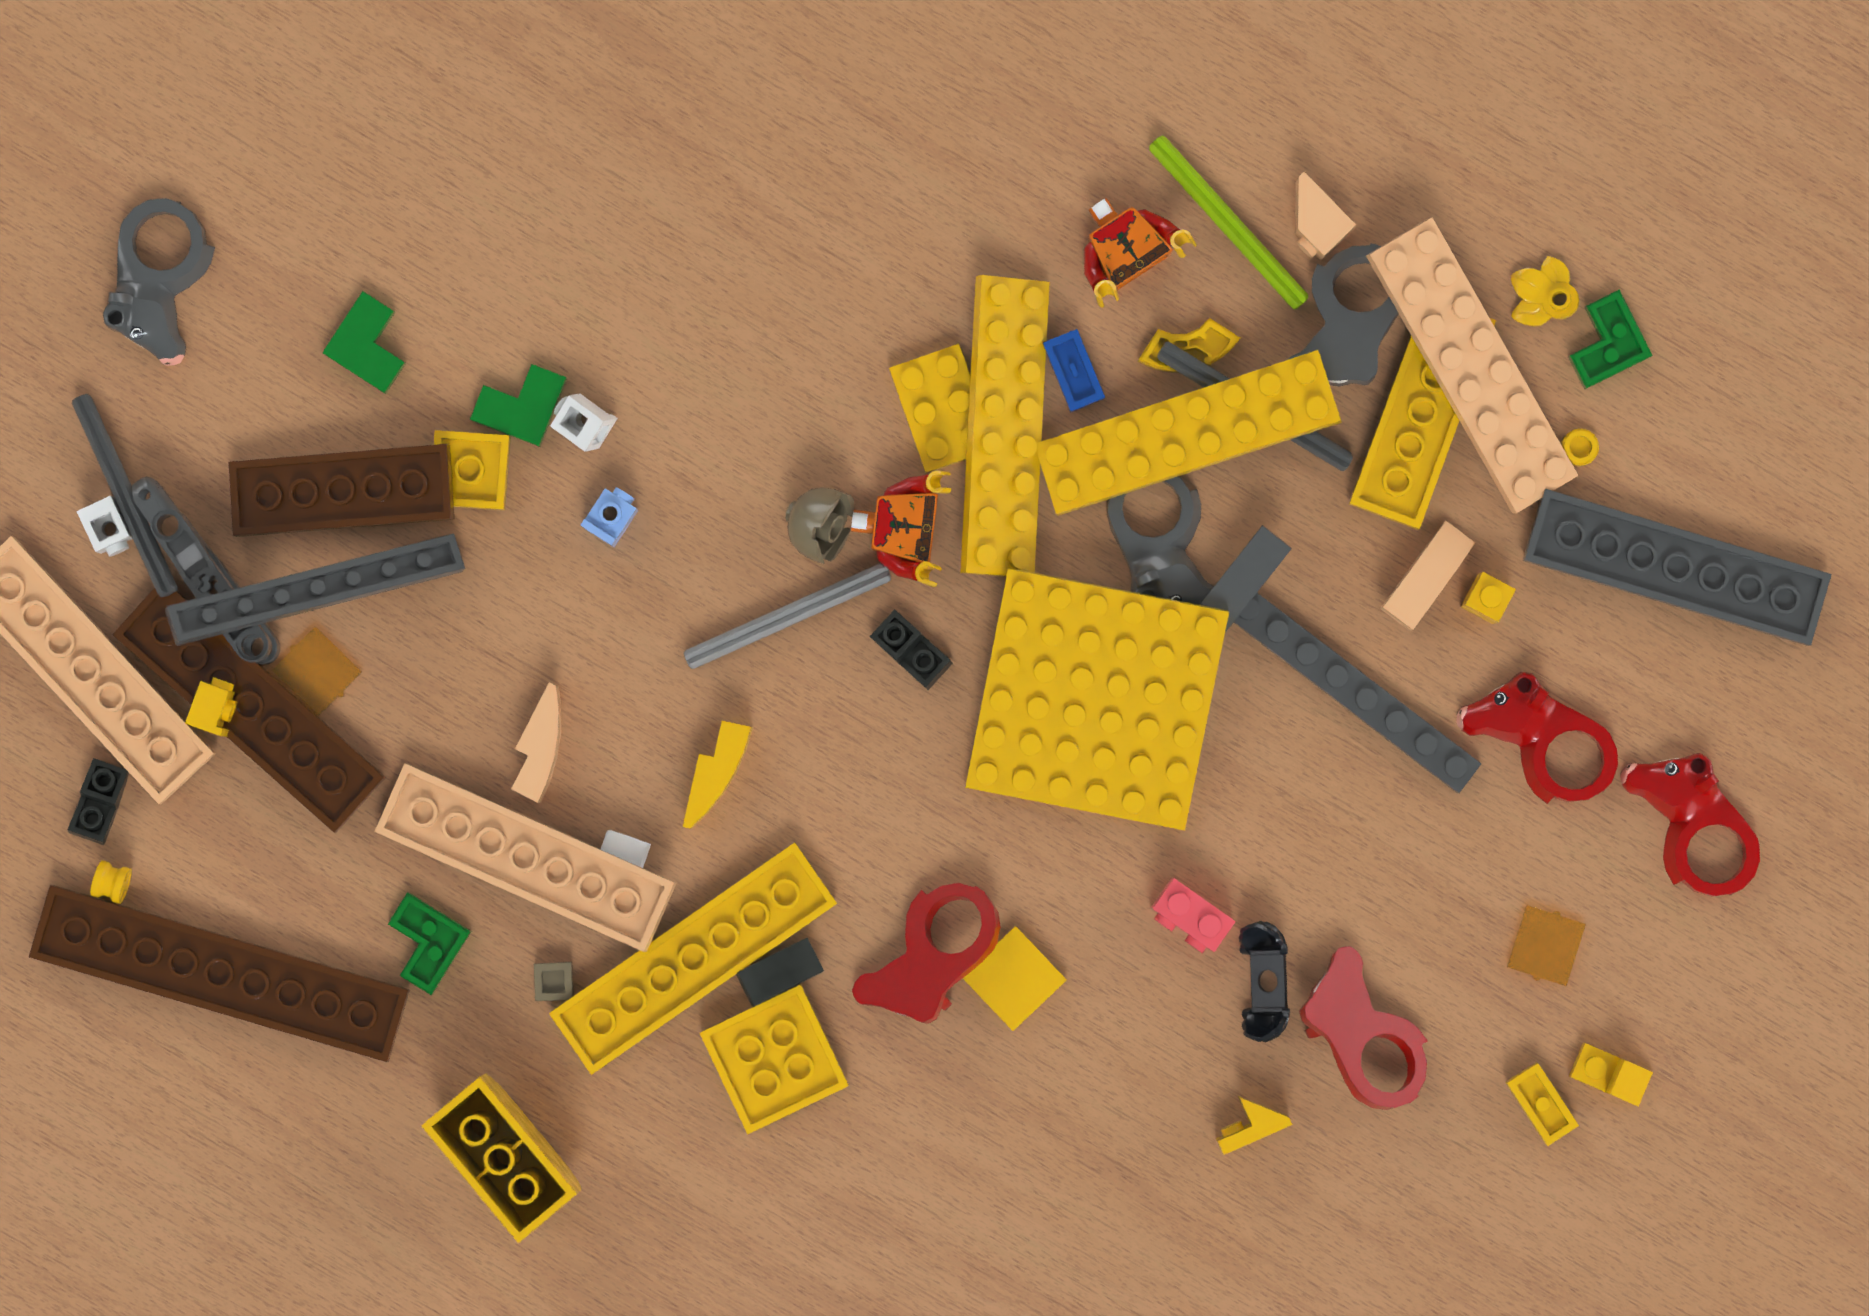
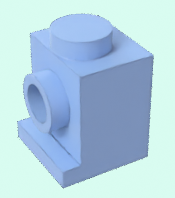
(610, 530)

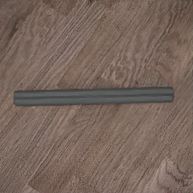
(1206, 376)
(122, 492)

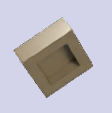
(553, 981)

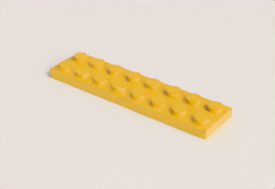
(1004, 425)
(1188, 432)
(693, 958)

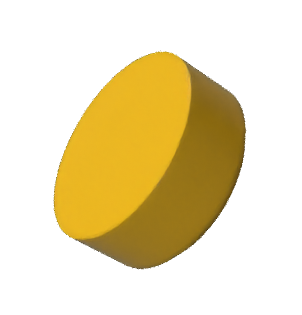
(1580, 446)

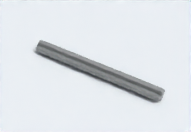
(787, 616)

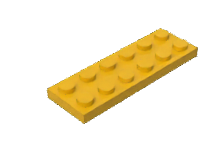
(1407, 445)

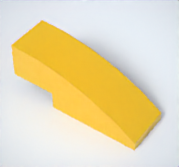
(715, 773)

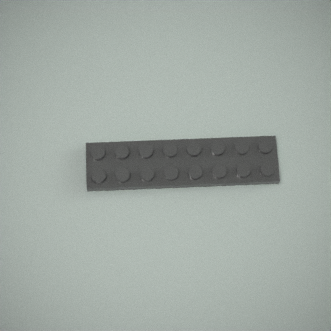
(1677, 567)

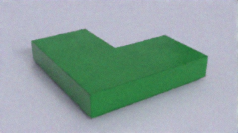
(1619, 344)
(356, 345)
(524, 416)
(438, 941)

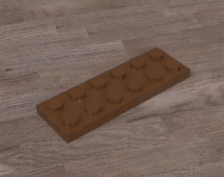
(341, 490)

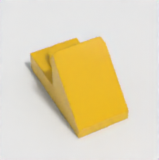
(1610, 1074)
(1262, 1123)

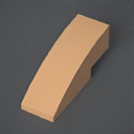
(1427, 576)
(541, 745)

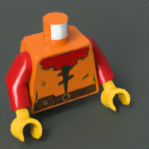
(1127, 247)
(904, 526)

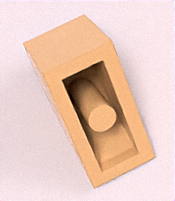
(1318, 219)

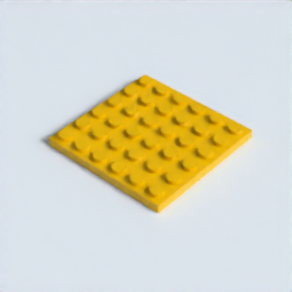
(1096, 699)

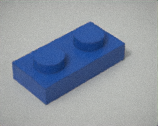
(1073, 370)

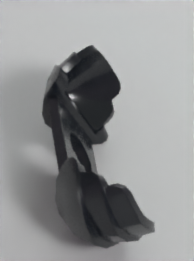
(1269, 1009)

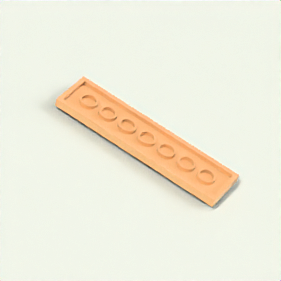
(1472, 365)
(95, 677)
(525, 857)

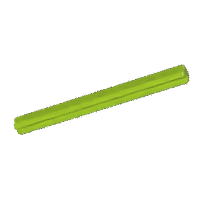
(1228, 222)

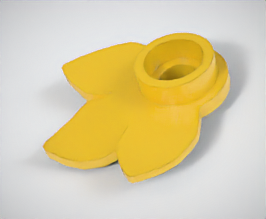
(1539, 290)

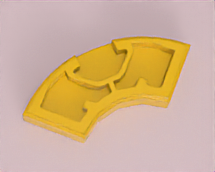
(1206, 344)

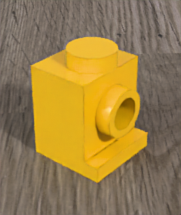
(212, 706)

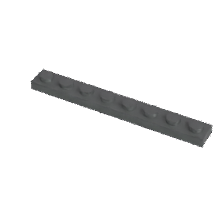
(314, 589)
(1357, 693)

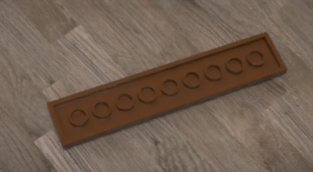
(219, 973)

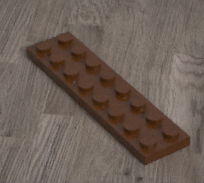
(267, 720)

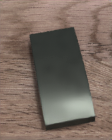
(911, 649)
(98, 801)
(779, 972)

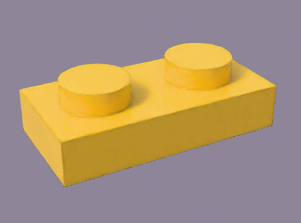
(1542, 1104)

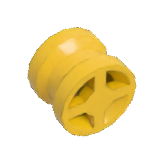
(111, 882)

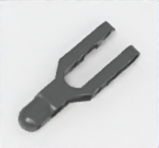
(199, 565)

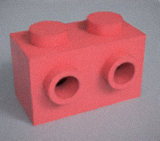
(1193, 915)

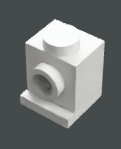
(569, 422)
(94, 521)

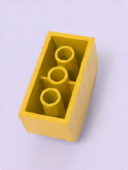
(502, 1156)

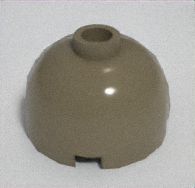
(818, 523)

